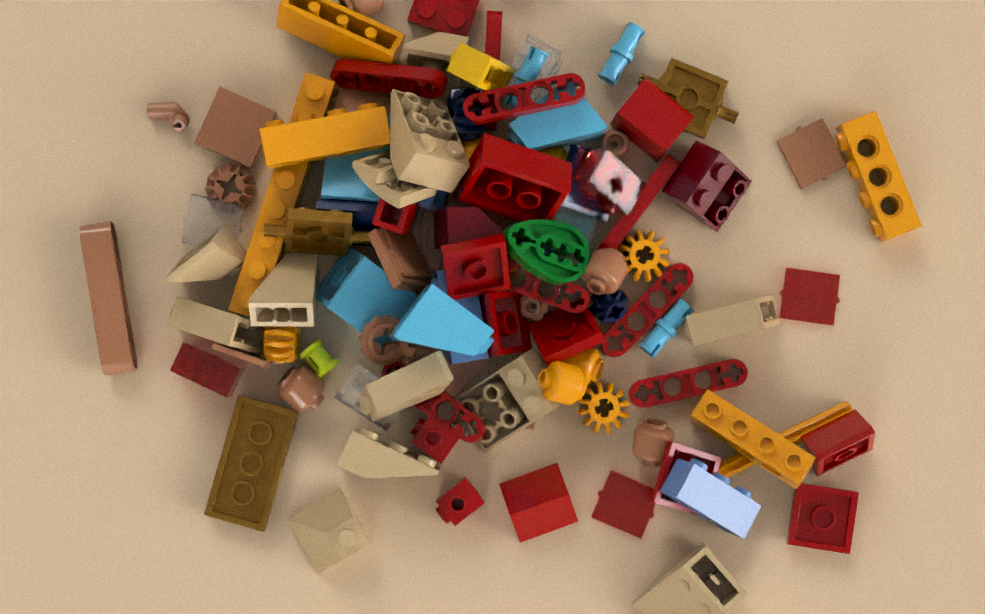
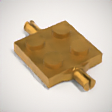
(697, 93)
(317, 232)

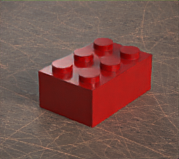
(515, 180)

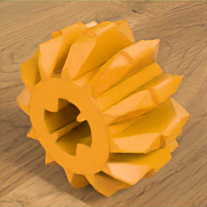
(638, 247)
(281, 343)
(611, 413)

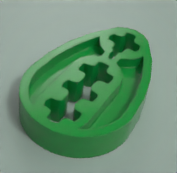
(556, 235)

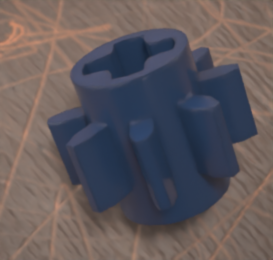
(609, 306)

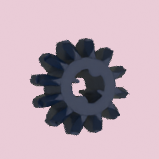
(455, 103)

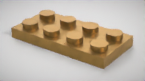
(251, 463)

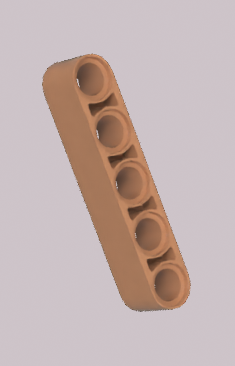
(108, 298)

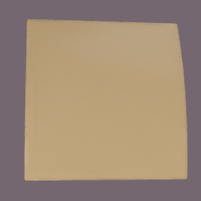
(380, 177)

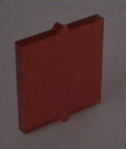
(809, 296)
(624, 504)

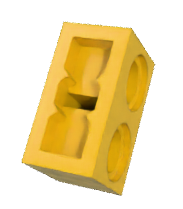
(479, 68)

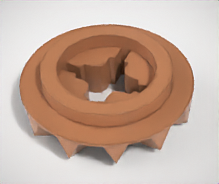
(225, 173)
(371, 349)

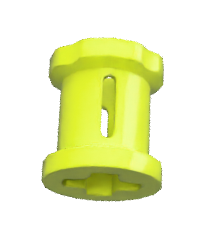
(319, 359)

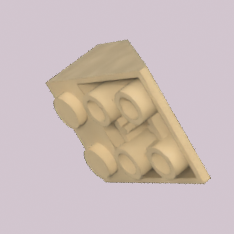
(425, 142)
(508, 399)
(374, 458)
(693, 587)

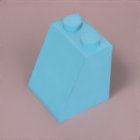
(557, 126)
(343, 183)
(361, 290)
(443, 325)

